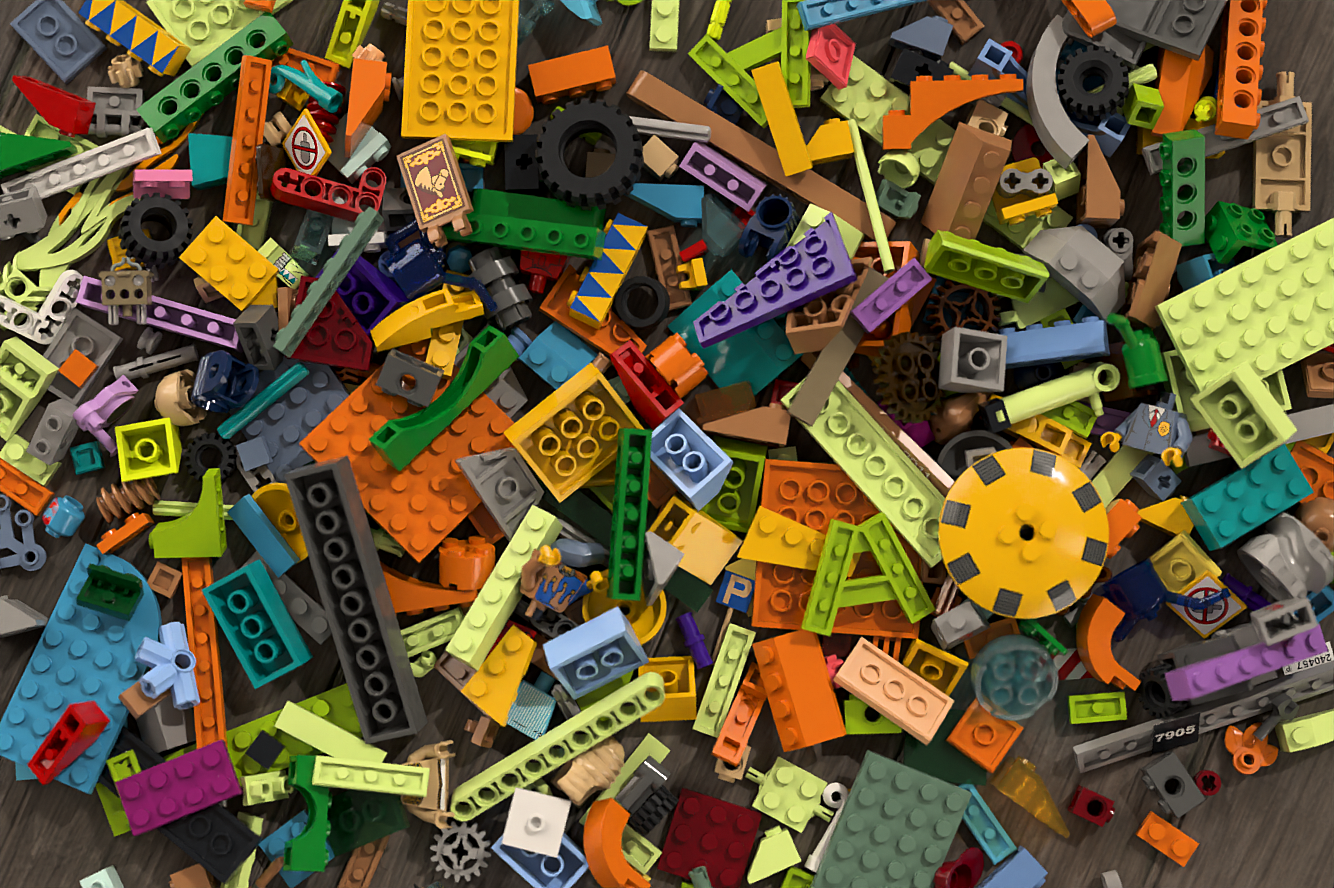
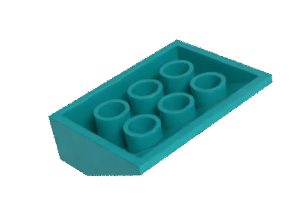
(751, 355)

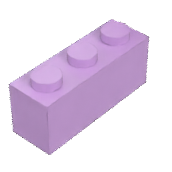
(723, 175)

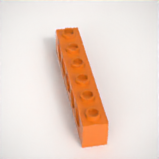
(1230, 118)

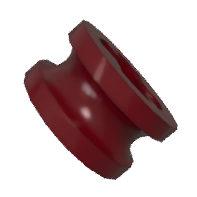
(1215, 781)

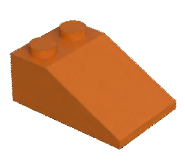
(368, 90)

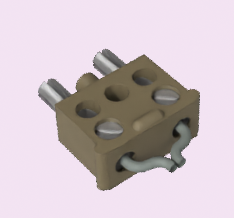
(126, 281)

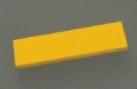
(782, 118)

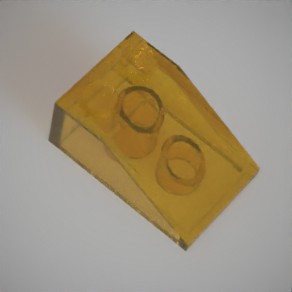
(1027, 789)

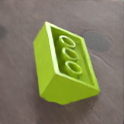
(984, 266)

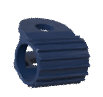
(759, 231)
(221, 388)

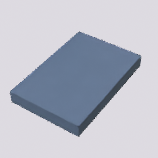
(58, 37)

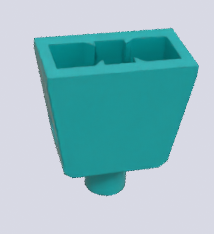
(209, 159)

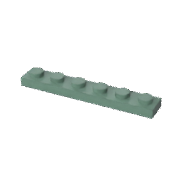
(323, 289)

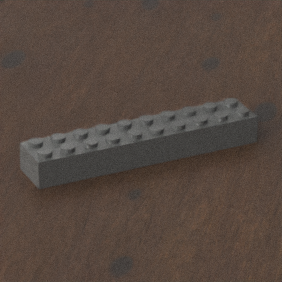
(356, 599)

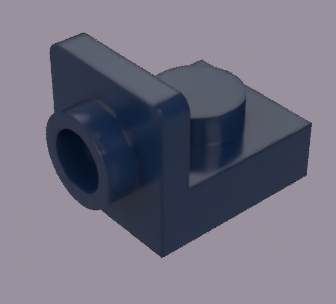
(723, 104)

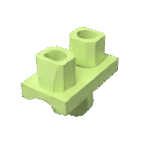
(265, 787)

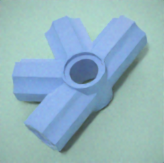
(165, 671)

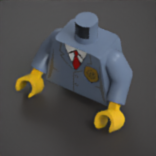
(1154, 430)

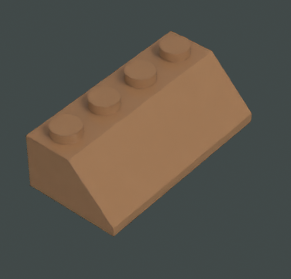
(966, 181)

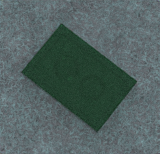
(363, 818)

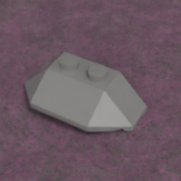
(1082, 267)

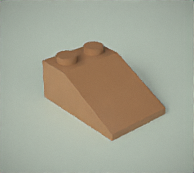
(1098, 192)
(759, 426)

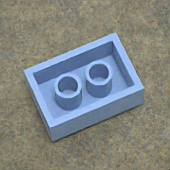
(545, 870)

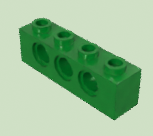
(1174, 147)

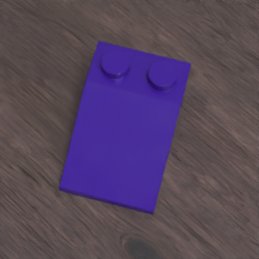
(369, 294)

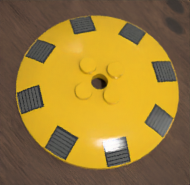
(983, 540)

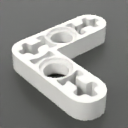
(38, 320)

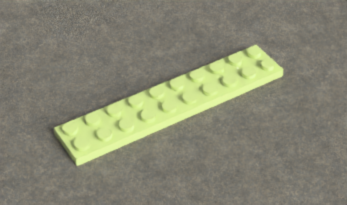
(871, 96)

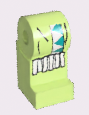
(289, 269)

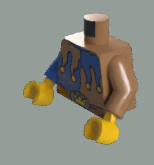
(554, 583)

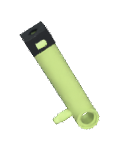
(1001, 413)

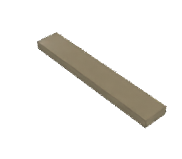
(832, 360)

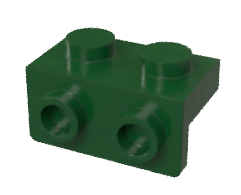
(111, 592)

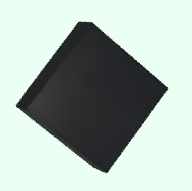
(265, 749)

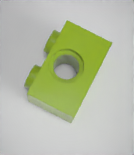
(856, 723)

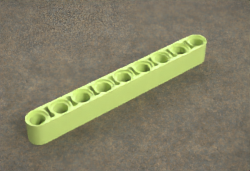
(562, 735)

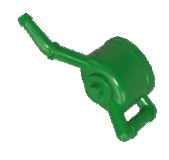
(1140, 354)

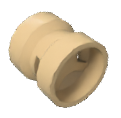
(272, 134)

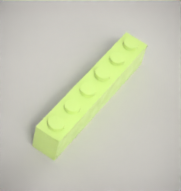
(501, 590)

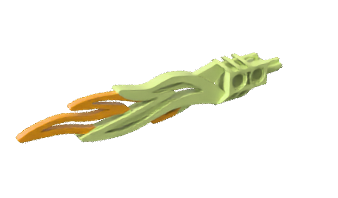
(98, 215)

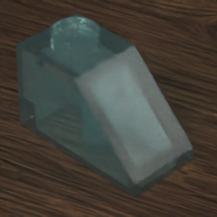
(720, 226)
(312, 236)

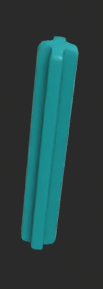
(263, 400)

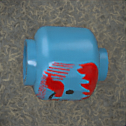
(63, 516)

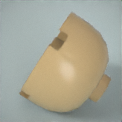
(174, 400)

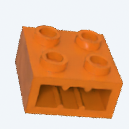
(1122, 523)

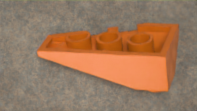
(1180, 87)

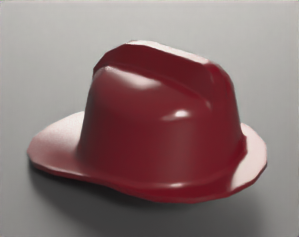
(961, 873)

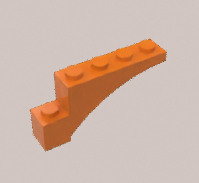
(936, 98)
(415, 595)

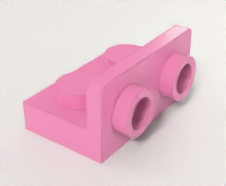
(169, 182)

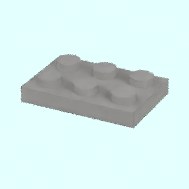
(90, 339)

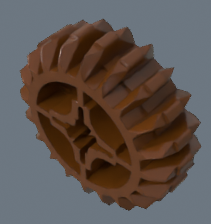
(951, 307)

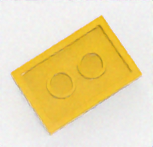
(229, 264)

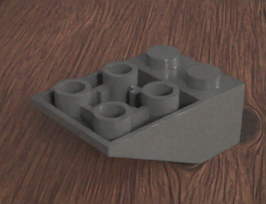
(1202, 651)

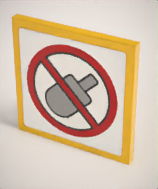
(306, 145)
(1213, 617)

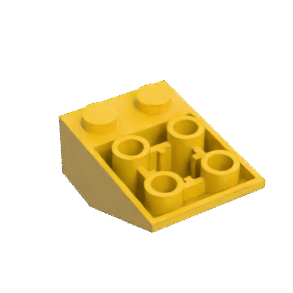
(700, 537)

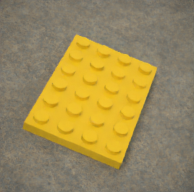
(460, 69)

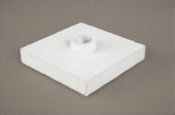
(536, 822)

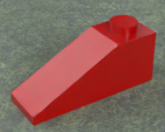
(58, 107)
(644, 385)
(68, 739)

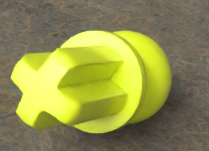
(1205, 109)

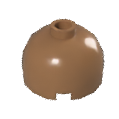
(1319, 519)

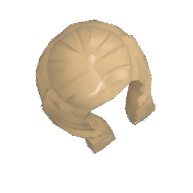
(590, 771)

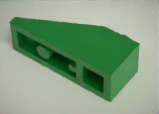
(26, 152)

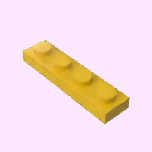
(445, 339)

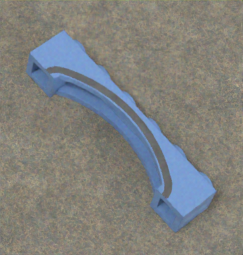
(998, 60)

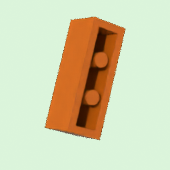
(572, 75)

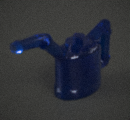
(420, 266)
(1141, 591)

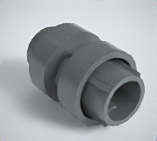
(497, 277)

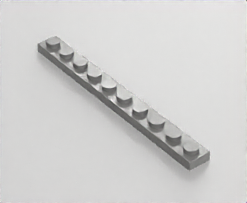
(1212, 716)

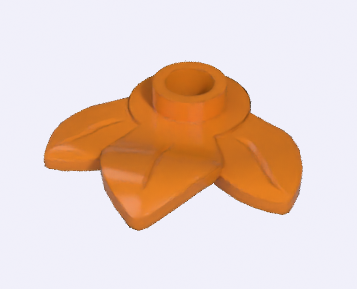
(1246, 744)

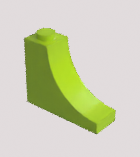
(198, 532)

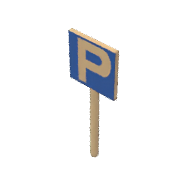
(737, 594)

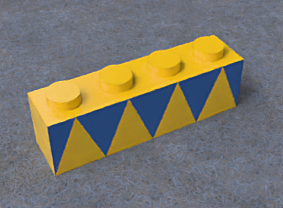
(137, 33)
(605, 277)

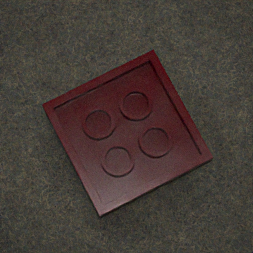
(709, 835)

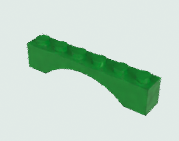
(485, 361)

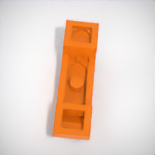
(741, 717)

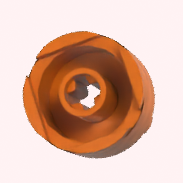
(677, 365)
(466, 562)

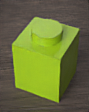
(1143, 106)

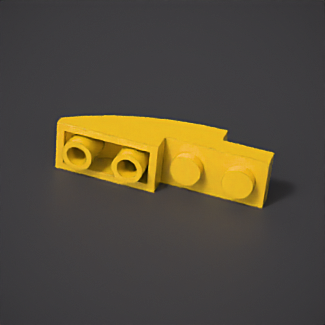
(417, 318)
(1050, 437)

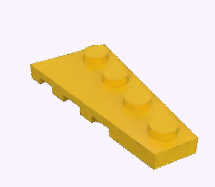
(784, 542)

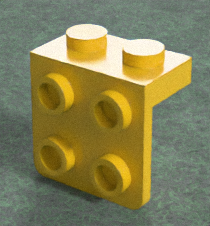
(1021, 206)

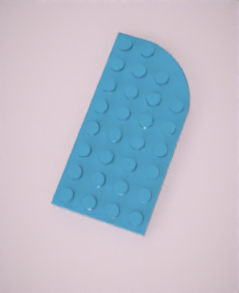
(77, 661)

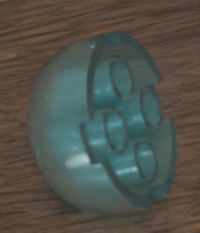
(1013, 677)

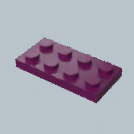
(178, 787)

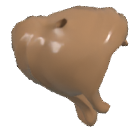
(955, 415)

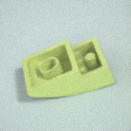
(23, 383)

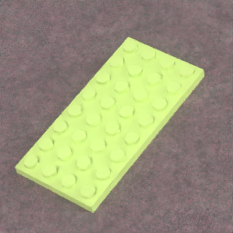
(1258, 311)

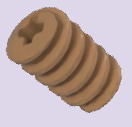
(126, 498)

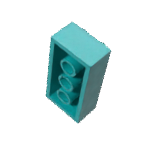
(1247, 497)
(257, 623)

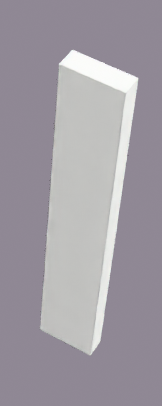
(88, 165)

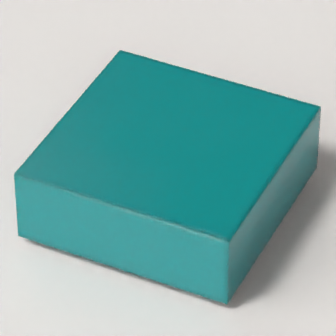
(87, 458)

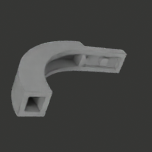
(1044, 106)

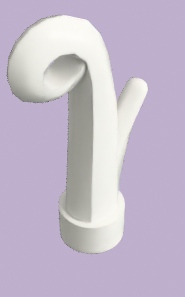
(814, 860)

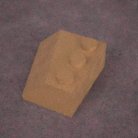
(1151, 279)
(820, 320)

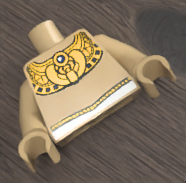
(437, 800)

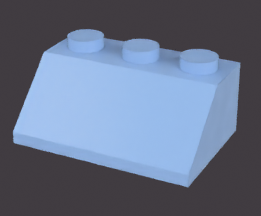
(689, 459)
(595, 653)

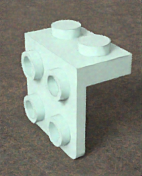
(371, 149)

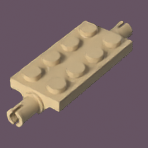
(1283, 165)

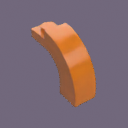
(1094, 643)
(603, 846)

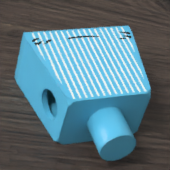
(533, 706)

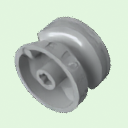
(1288, 559)

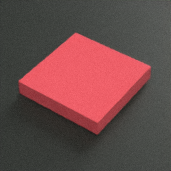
(831, 54)

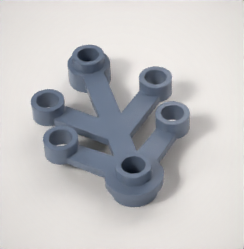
(8, 540)

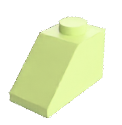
(773, 854)

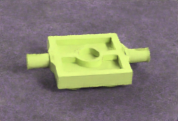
(789, 794)

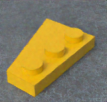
(498, 678)

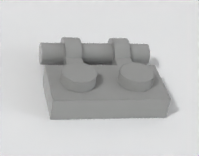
(115, 103)

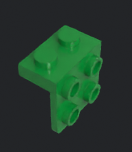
(1233, 226)
(1031, 627)

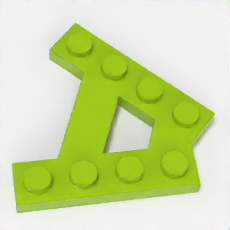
(732, 67)
(832, 589)

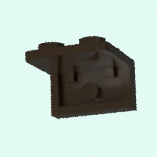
(268, 161)

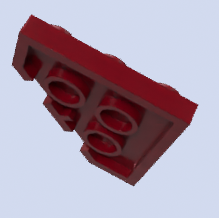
(334, 337)

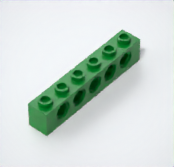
(202, 75)
(531, 236)
(629, 514)

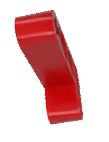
(327, 190)

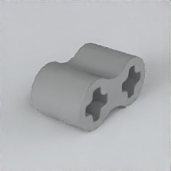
(1024, 183)

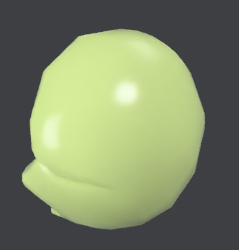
(899, 167)

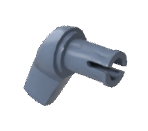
(578, 553)

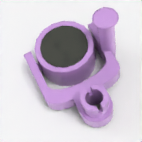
(105, 410)

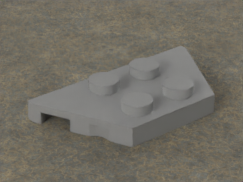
(503, 486)

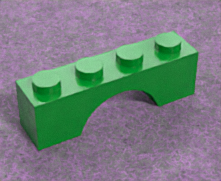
(308, 849)

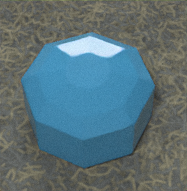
(458, 259)

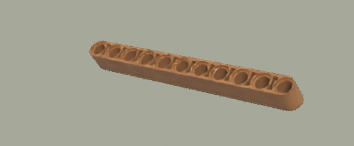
(753, 154)

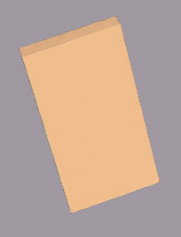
(894, 691)

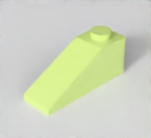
(1306, 731)

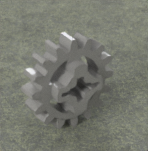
(473, 851)

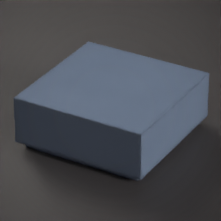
(254, 453)

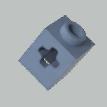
(1155, 477)

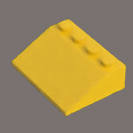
(572, 432)

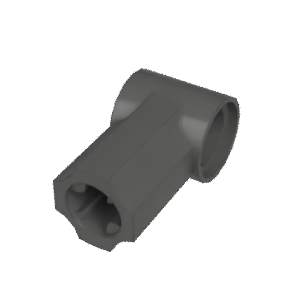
(646, 779)

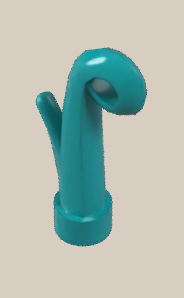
(325, 96)

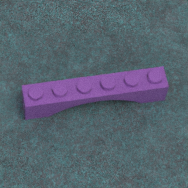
(1243, 664)

